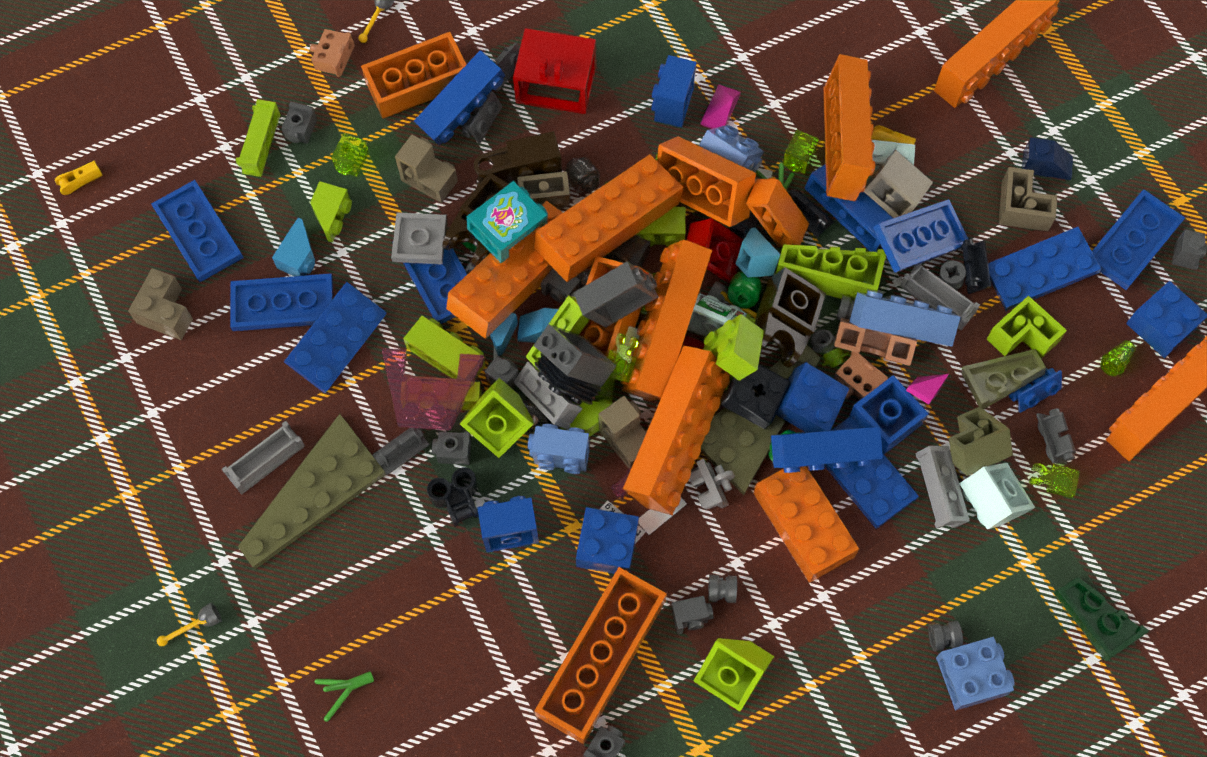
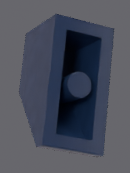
(1047, 159)

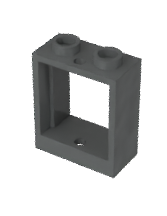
(616, 294)
(575, 355)

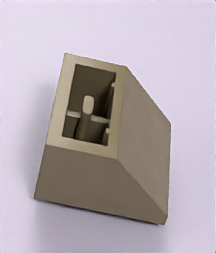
(897, 185)

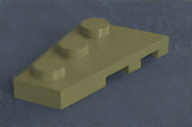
(1001, 376)

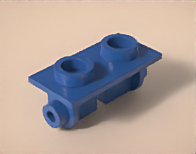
(1044, 386)

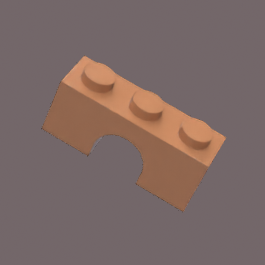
(890, 346)

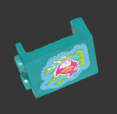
(506, 220)

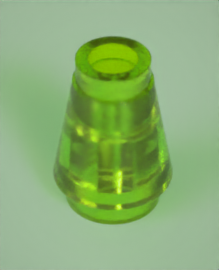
(1117, 359)

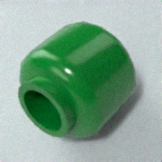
(744, 291)

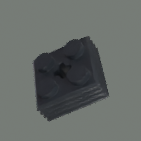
(560, 383)
(759, 409)

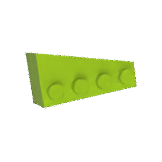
(833, 269)

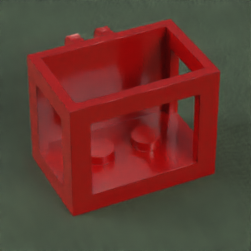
(556, 62)

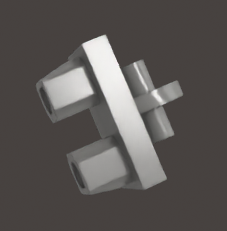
(705, 474)

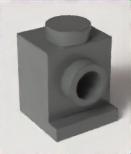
(299, 123)
(1189, 249)
(558, 287)
(502, 369)
(456, 455)
(691, 613)
(610, 734)

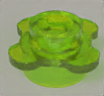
(834, 357)

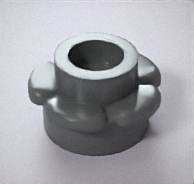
(822, 336)

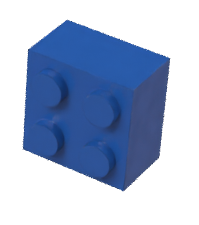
(673, 91)
(1167, 319)
(812, 399)
(891, 410)
(508, 524)
(606, 541)

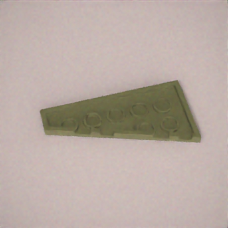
(739, 442)
(322, 484)

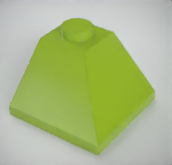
(498, 418)
(733, 670)

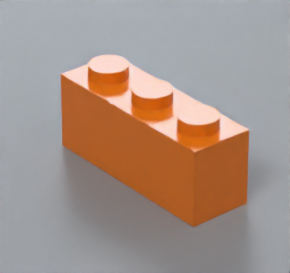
(777, 212)

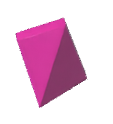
(720, 107)
(927, 387)

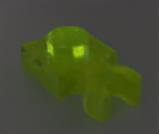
(622, 358)
(1058, 479)

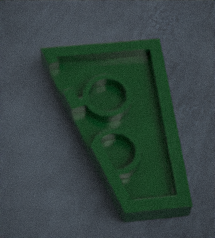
(1102, 624)

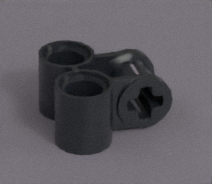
(457, 498)

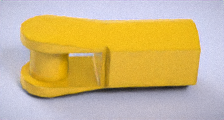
(884, 134)
(75, 179)

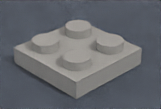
(419, 238)

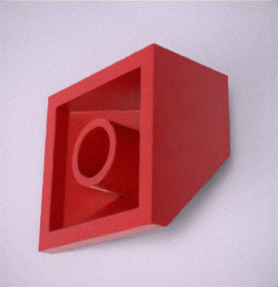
(722, 242)

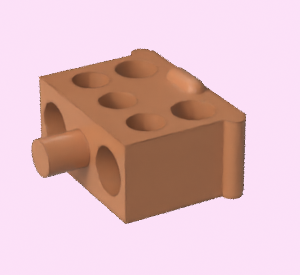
(332, 52)
(861, 371)

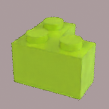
(1028, 324)
(736, 346)

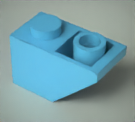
(757, 255)

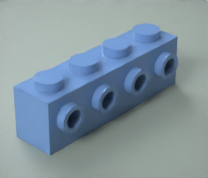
(905, 319)

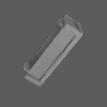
(932, 290)
(556, 408)
(264, 458)
(943, 486)

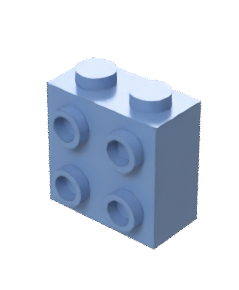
(731, 146)
(559, 448)
(975, 673)

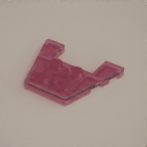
(428, 400)

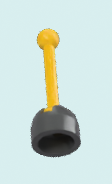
(381, 5)
(720, 292)
(207, 616)

